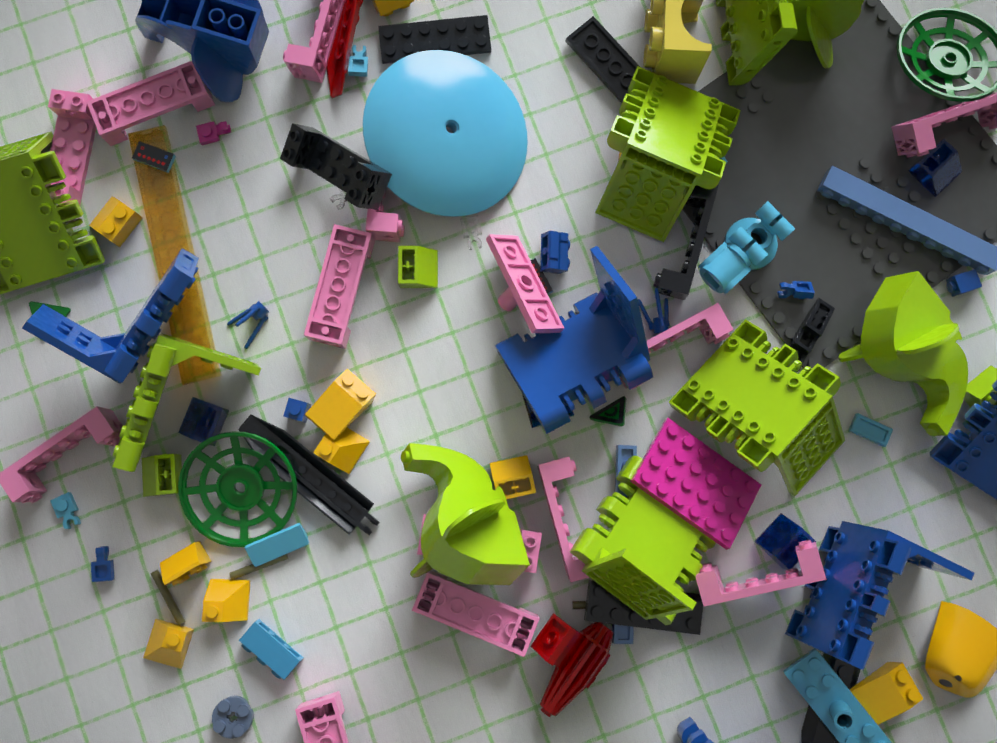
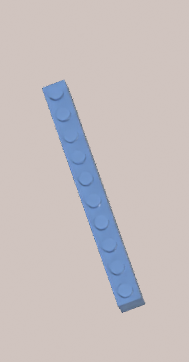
(909, 220)

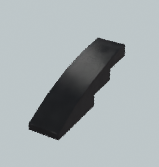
(811, 329)

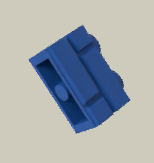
(554, 252)

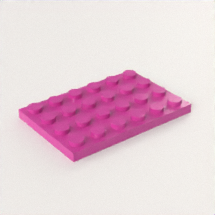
(696, 483)

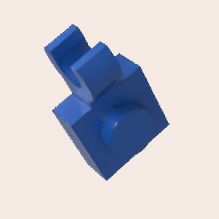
(798, 289)
(102, 568)

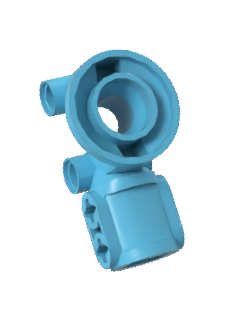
(741, 252)

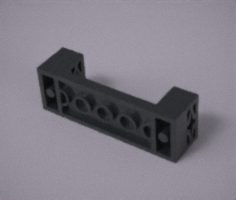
(337, 164)
(679, 283)

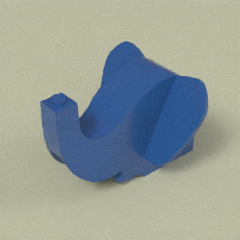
(219, 35)

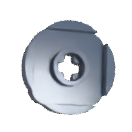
(238, 727)

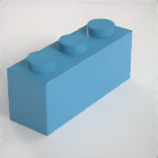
(270, 649)

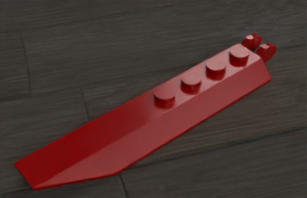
(342, 46)

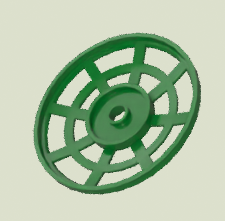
(948, 48)
(229, 495)

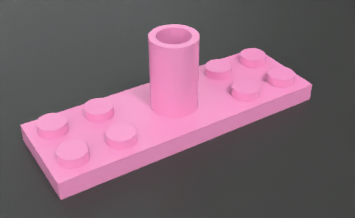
(524, 285)

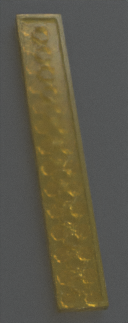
(168, 236)

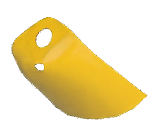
(962, 647)

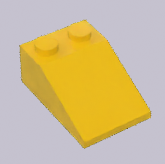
(340, 404)
(887, 692)

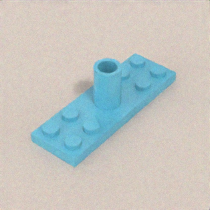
(831, 699)

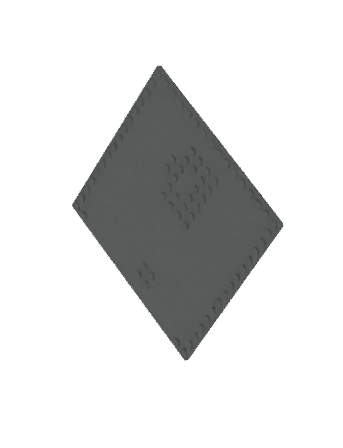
(810, 118)

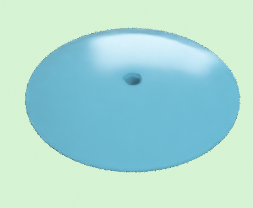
(429, 165)

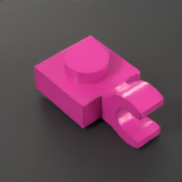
(210, 132)

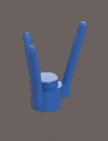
(257, 311)
(661, 322)

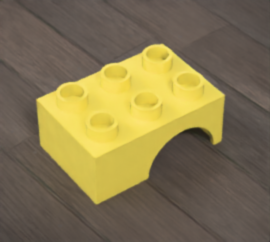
(670, 46)

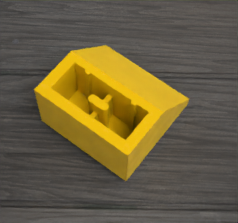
(513, 476)
(184, 563)

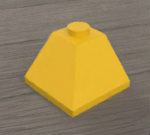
(343, 451)
(226, 601)
(168, 643)

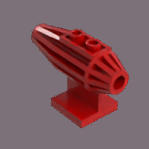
(576, 658)

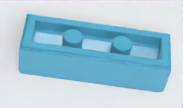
(277, 544)

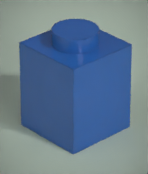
(963, 283)
(296, 410)

